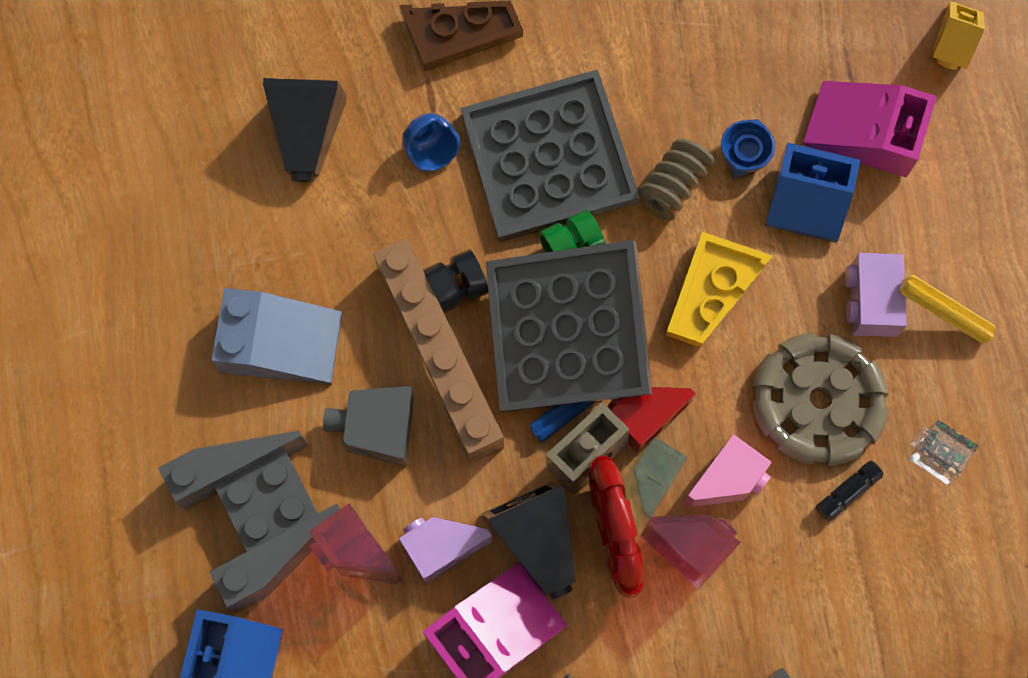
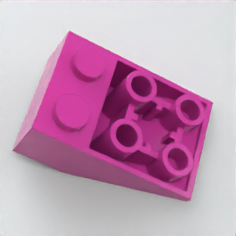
(871, 123)
(495, 627)

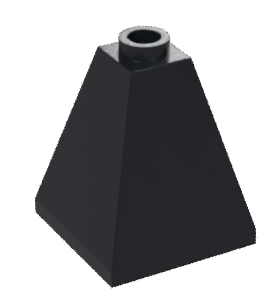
(304, 121)
(538, 536)

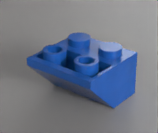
(812, 192)
(230, 647)

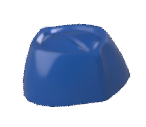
(747, 147)

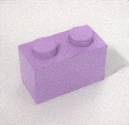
(875, 301)

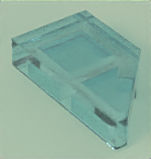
(656, 473)

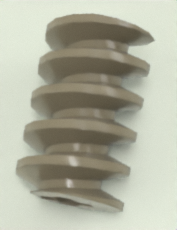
(674, 176)

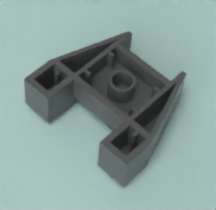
(263, 503)

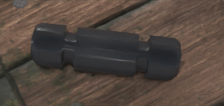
(849, 490)

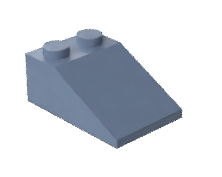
(275, 337)

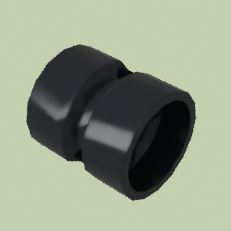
(445, 287)

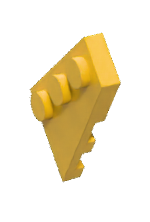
(713, 285)

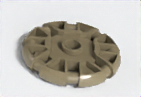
(830, 379)

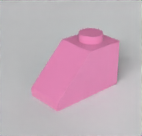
(731, 475)

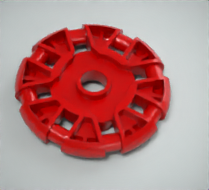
(616, 526)

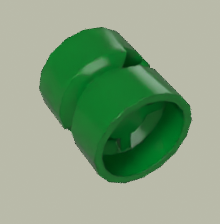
(578, 232)

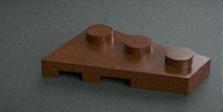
(459, 31)

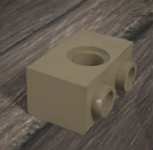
(594, 436)

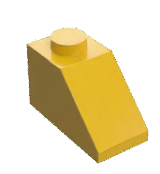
(958, 36)

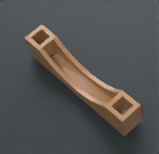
(439, 350)

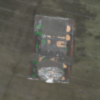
(942, 451)

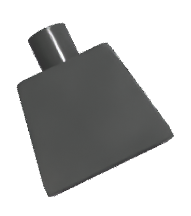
(375, 423)

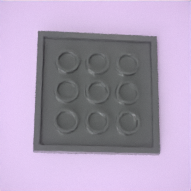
(549, 155)
(568, 327)

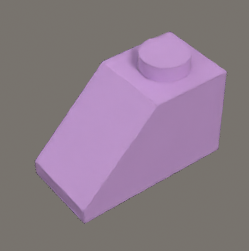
(441, 544)

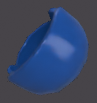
(430, 142)

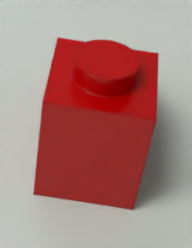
(650, 413)

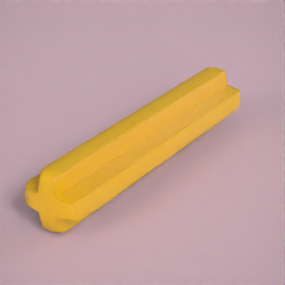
(947, 309)

